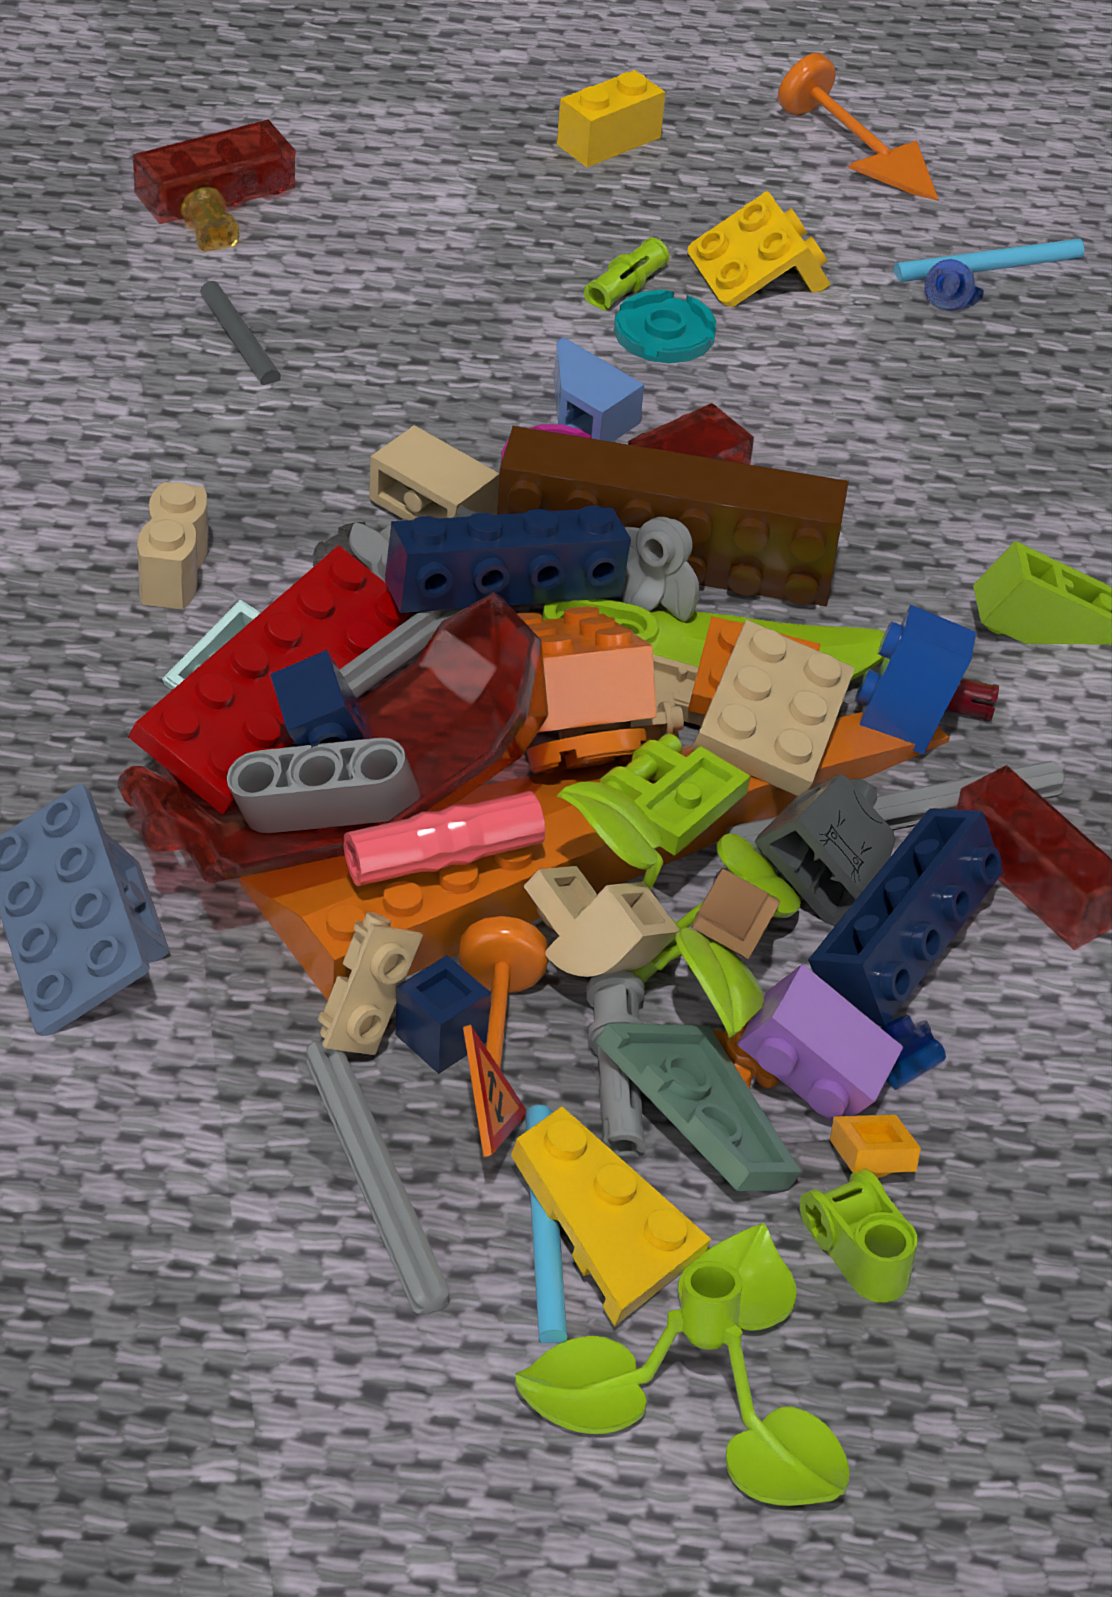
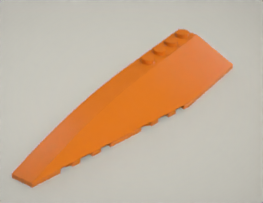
(319, 903)

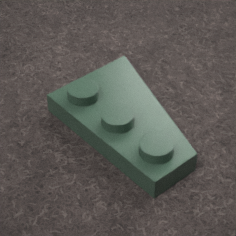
(705, 1098)

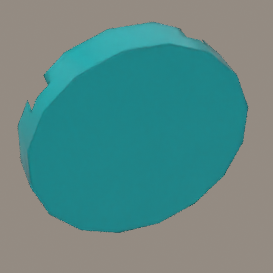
(647, 327)

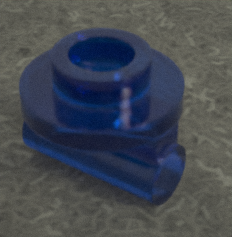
(951, 285)
(918, 1053)

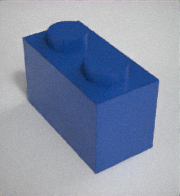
(916, 677)

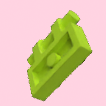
(689, 789)

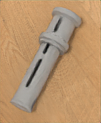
(618, 1093)

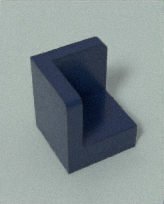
(435, 1009)

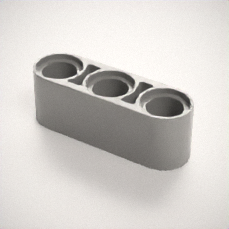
(323, 785)

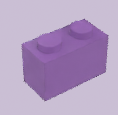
(820, 1045)

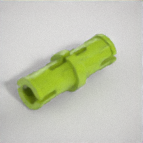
(643, 260)

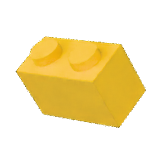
(610, 118)

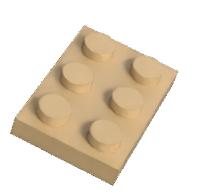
(774, 708)

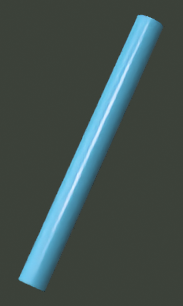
(996, 258)
(547, 1259)

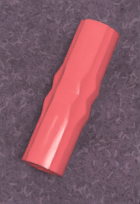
(444, 838)

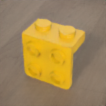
(756, 249)

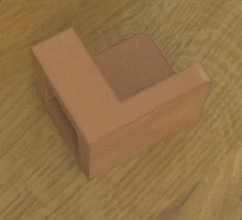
(735, 913)

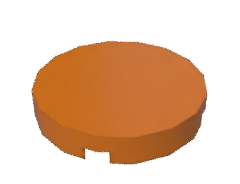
(586, 750)

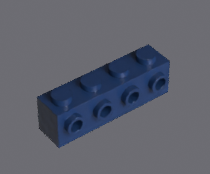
(516, 555)
(909, 912)

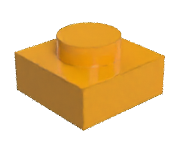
(875, 1144)

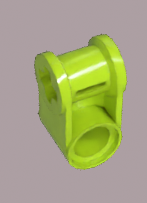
(863, 1235)

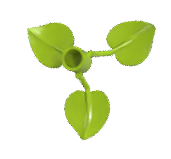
(635, 840)
(731, 1287)

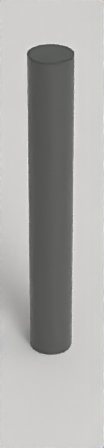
(239, 333)

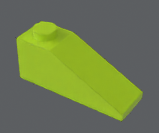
(1043, 600)

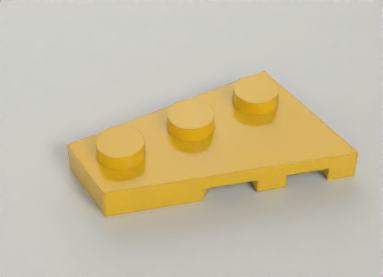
(612, 1215)

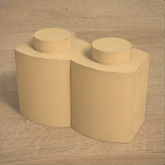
(172, 545)

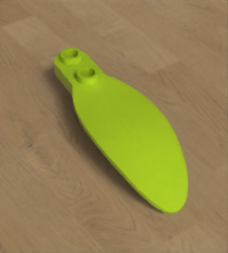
(686, 639)

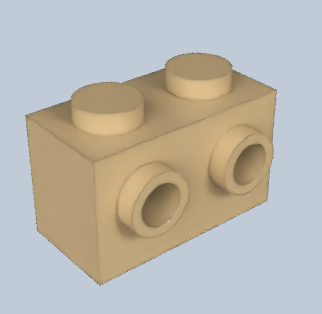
(430, 478)

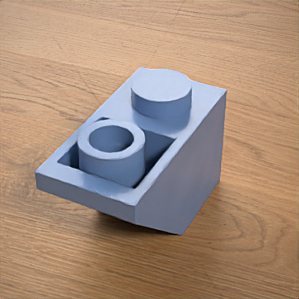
(594, 393)

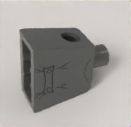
(829, 844)

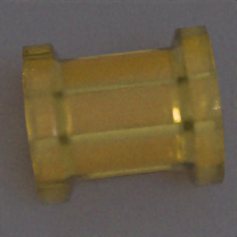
(207, 214)

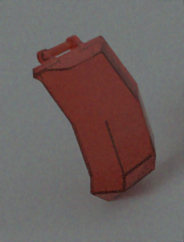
(454, 711)

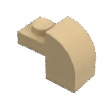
(599, 932)

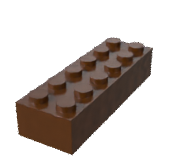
(747, 522)

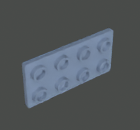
(74, 911)

